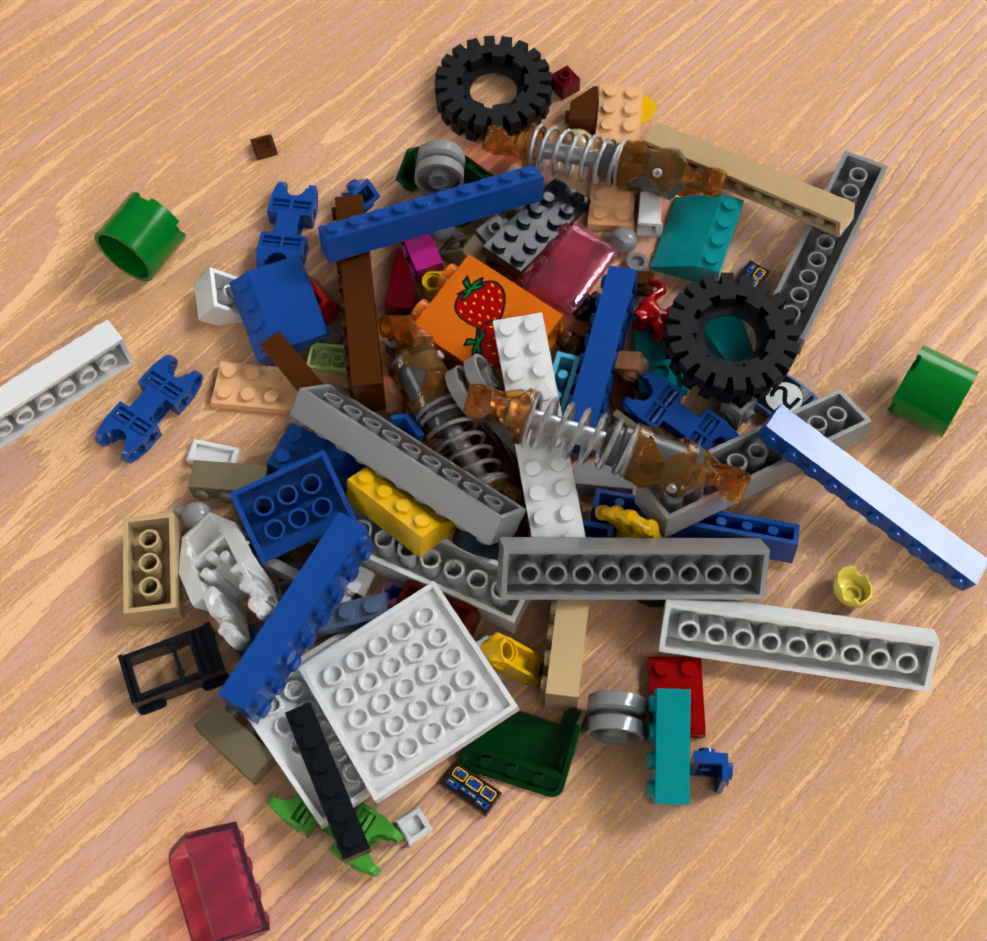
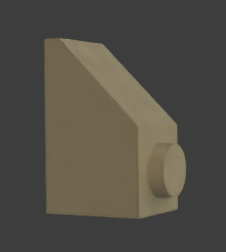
(459, 248)

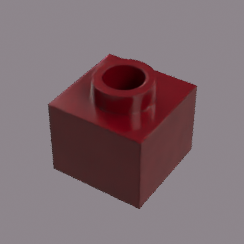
(565, 82)

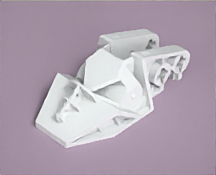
(221, 572)

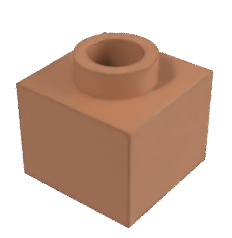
(631, 365)

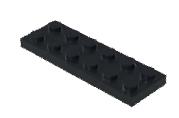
(534, 226)

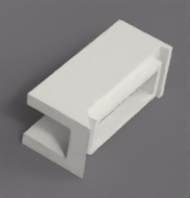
(650, 215)

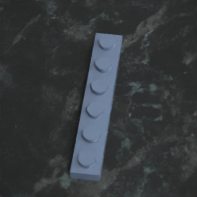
(343, 617)

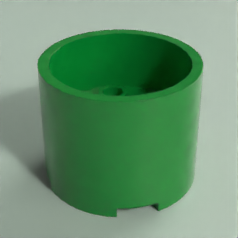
(140, 237)
(932, 391)

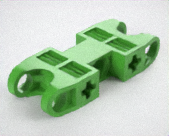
(373, 823)

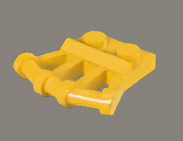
(628, 522)

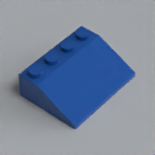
(279, 300)
(291, 506)

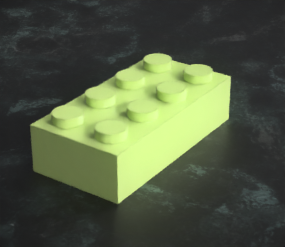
(327, 358)

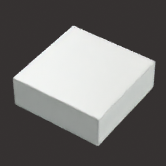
(414, 826)

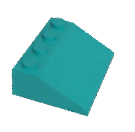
(697, 236)

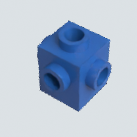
(365, 188)

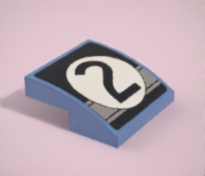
(789, 393)

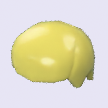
(851, 587)

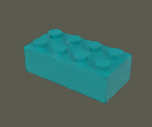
(669, 747)

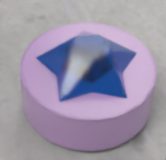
(392, 590)

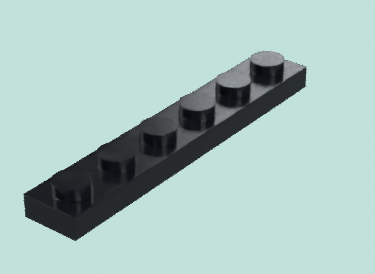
(328, 783)

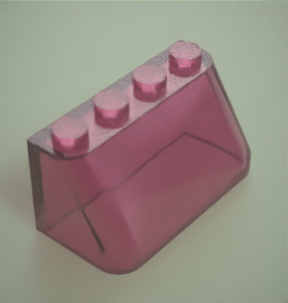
(568, 268)
(217, 885)

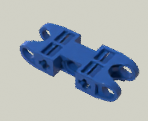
(289, 215)
(674, 416)
(140, 420)

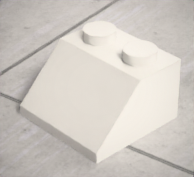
(215, 298)

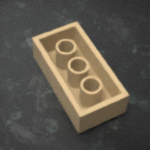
(151, 568)
(565, 658)

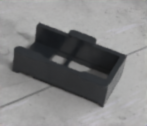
(208, 660)

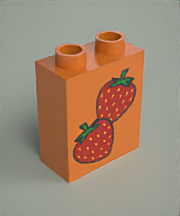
(467, 306)

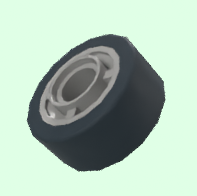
(468, 542)

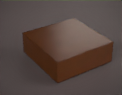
(264, 147)

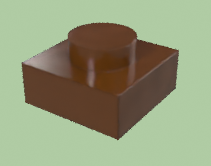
(643, 287)

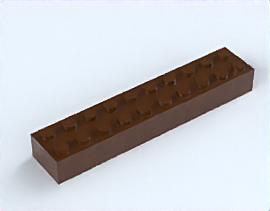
(359, 318)

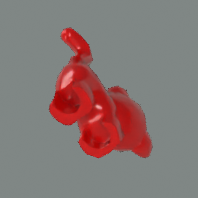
(650, 313)

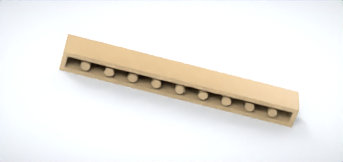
(759, 182)

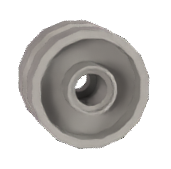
(439, 166)
(475, 371)
(616, 717)

